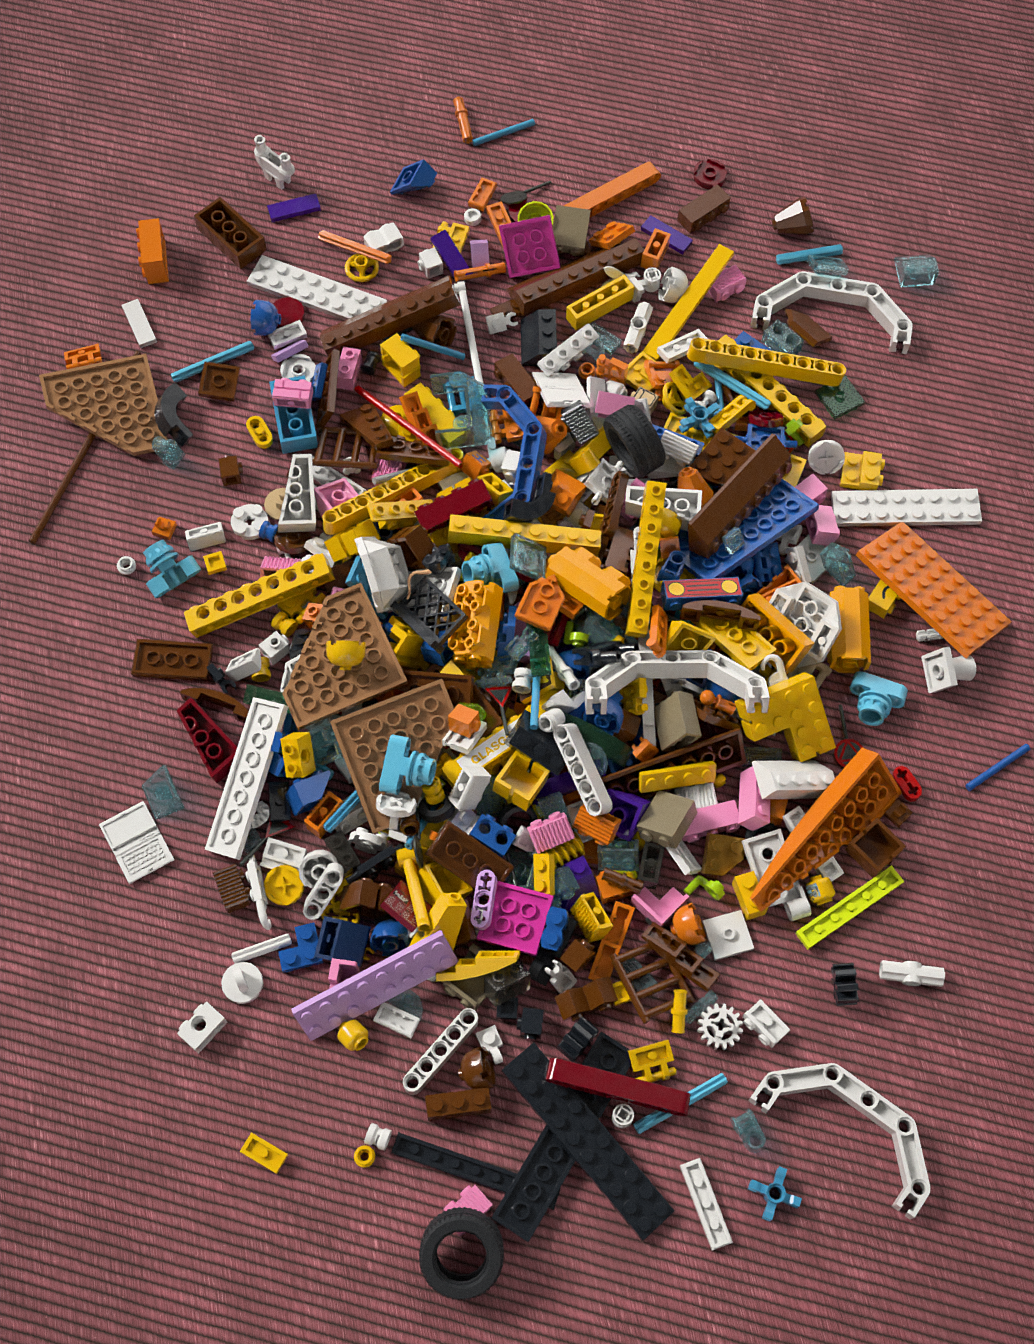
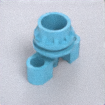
(491, 567)
(171, 575)
(876, 697)
(418, 768)

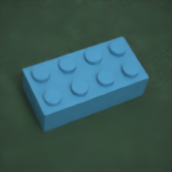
(295, 426)

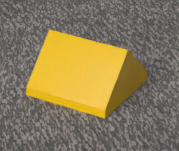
(687, 637)

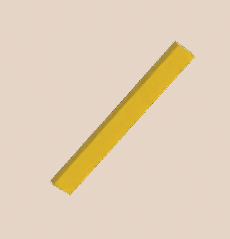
(689, 300)

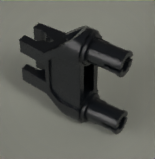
(603, 652)

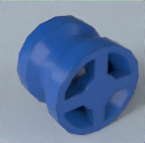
(268, 531)

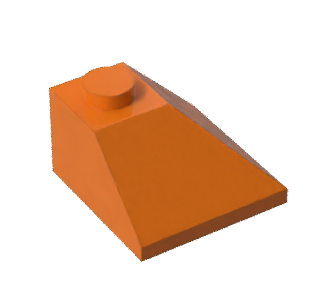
(567, 491)

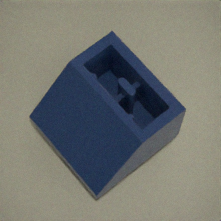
(342, 940)

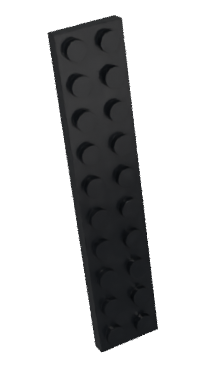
(589, 1143)
(548, 1159)

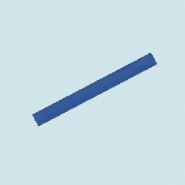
(997, 767)

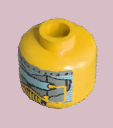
(820, 890)

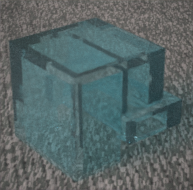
(325, 746)

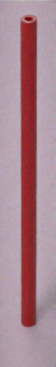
(412, 429)

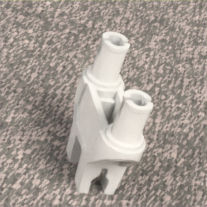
(273, 164)

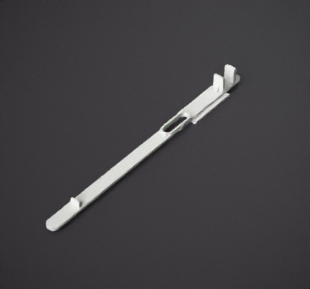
(648, 716)

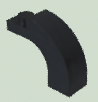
(167, 418)
(528, 511)

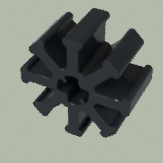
(844, 984)
(577, 1039)

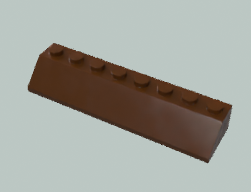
(575, 276)
(391, 317)
(738, 496)
(724, 749)

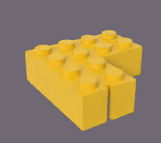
(796, 710)

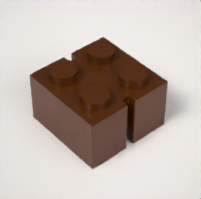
(414, 545)
(875, 848)
(367, 895)

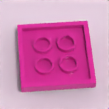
(529, 246)
(517, 918)

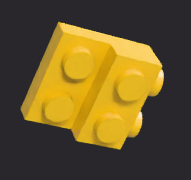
(862, 471)

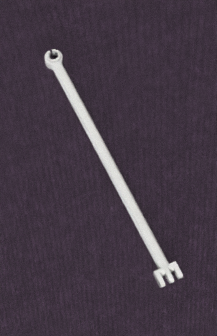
(461, 290)

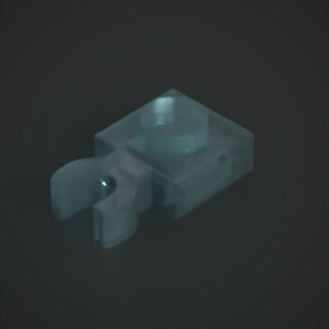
(520, 645)

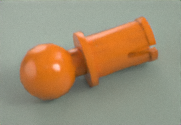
(707, 698)

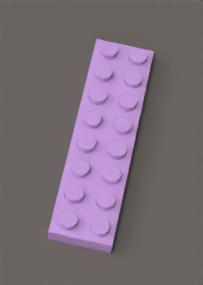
(375, 985)

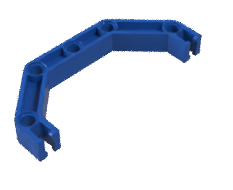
(531, 448)

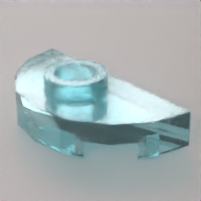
(408, 1002)

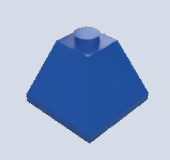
(414, 177)

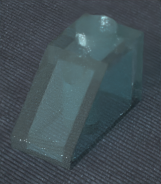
(838, 563)

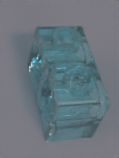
(785, 341)

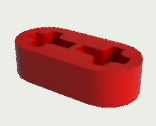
(909, 782)

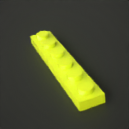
(849, 907)

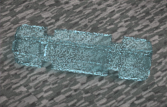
(700, 1006)

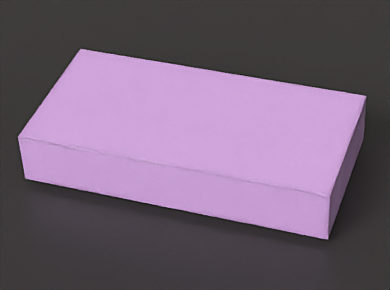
(289, 350)

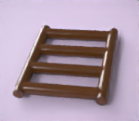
(336, 462)
(635, 997)

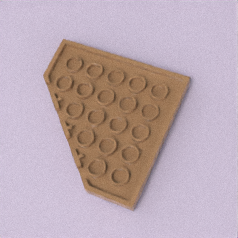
(108, 400)
(322, 689)
(366, 733)

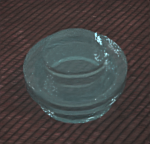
(703, 949)

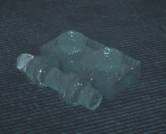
(606, 343)
(500, 668)

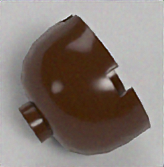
(477, 1070)

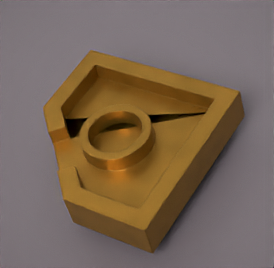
(721, 854)

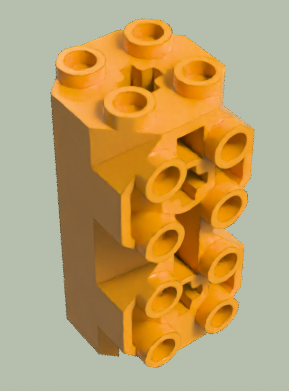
(582, 577)
(476, 638)
(852, 646)

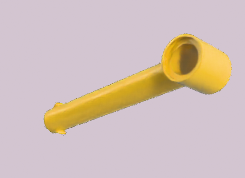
(407, 859)

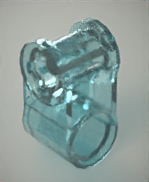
(168, 451)
(748, 1129)

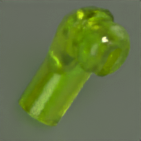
(482, 713)

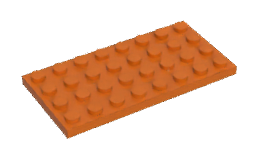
(933, 589)

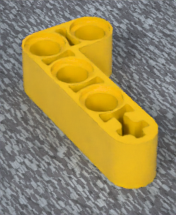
(588, 455)

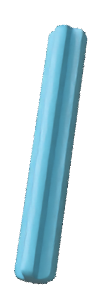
(803, 255)

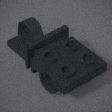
(545, 957)

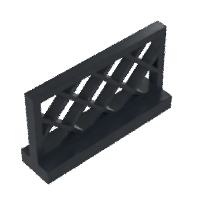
(416, 622)

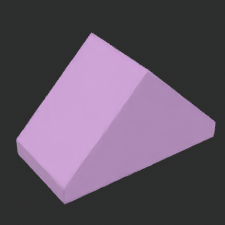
(479, 252)

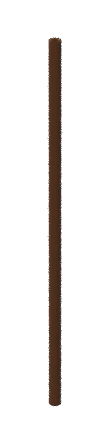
(64, 484)

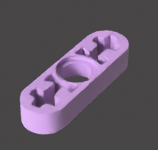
(480, 884)

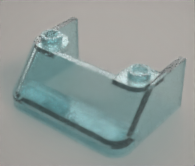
(467, 429)

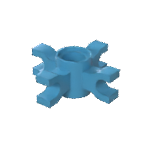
(699, 423)
(786, 1198)

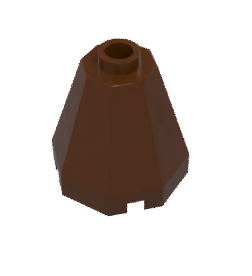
(794, 218)
(437, 330)

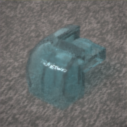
(595, 626)

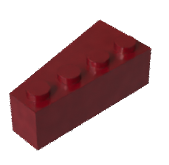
(460, 502)
(211, 742)

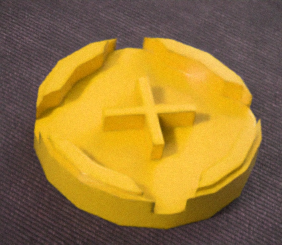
(283, 885)

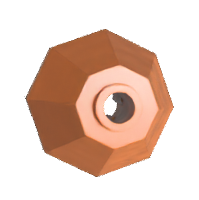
(555, 430)
(691, 479)

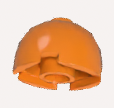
(688, 925)

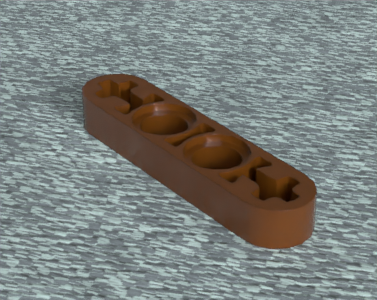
(614, 504)

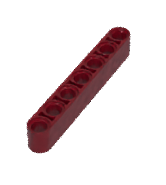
(618, 1087)

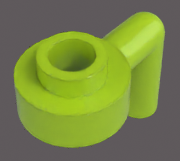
(791, 429)
(577, 639)
(713, 888)

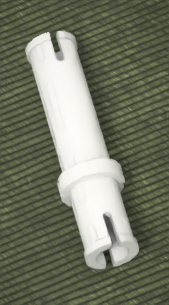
(564, 672)

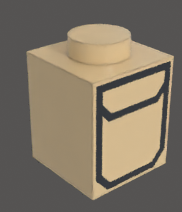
(651, 397)

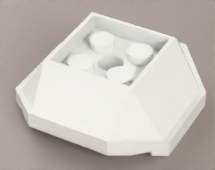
(384, 570)
(819, 611)

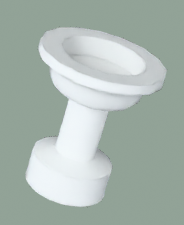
(709, 397)

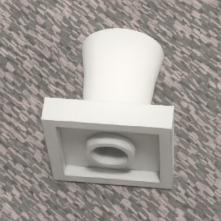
(944, 671)

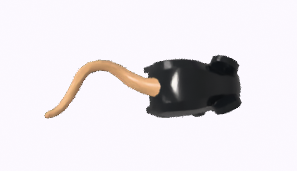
(434, 563)

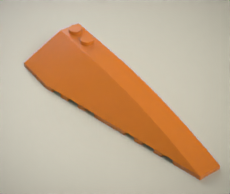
(844, 809)

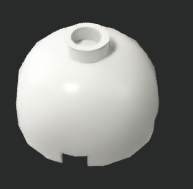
(674, 285)
(314, 865)

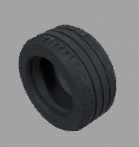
(634, 441)
(461, 1285)

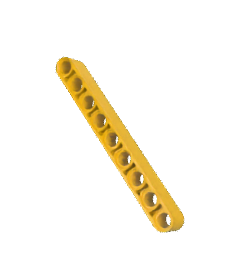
(766, 362)
(356, 509)

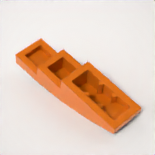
(418, 415)

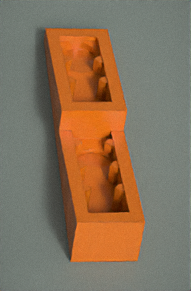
(613, 941)

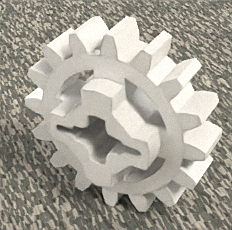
(728, 1028)

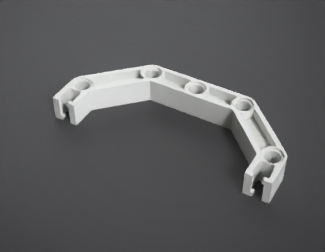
(836, 290)
(676, 664)
(881, 1112)

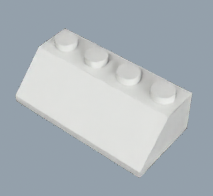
(792, 779)

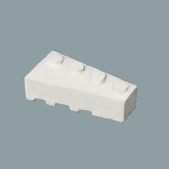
(299, 500)
(683, 502)

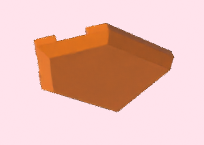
(541, 603)

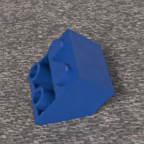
(307, 792)

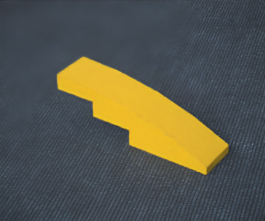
(484, 963)

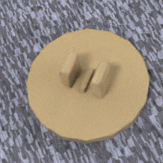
(274, 502)

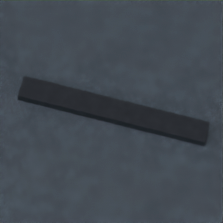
(455, 1164)

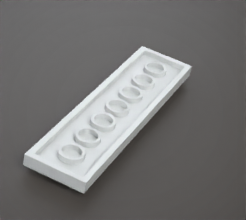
(311, 289)
(906, 506)
(246, 778)

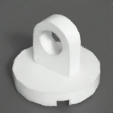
(826, 457)
(395, 807)
(242, 982)

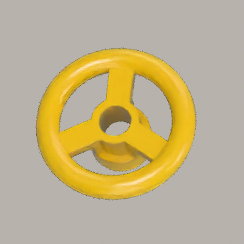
(361, 263)
(672, 399)

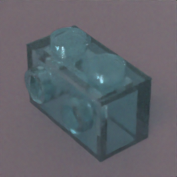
(619, 855)

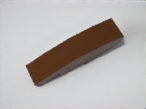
(680, 957)

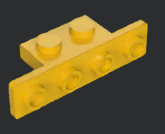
(395, 514)

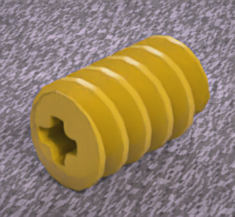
(567, 849)

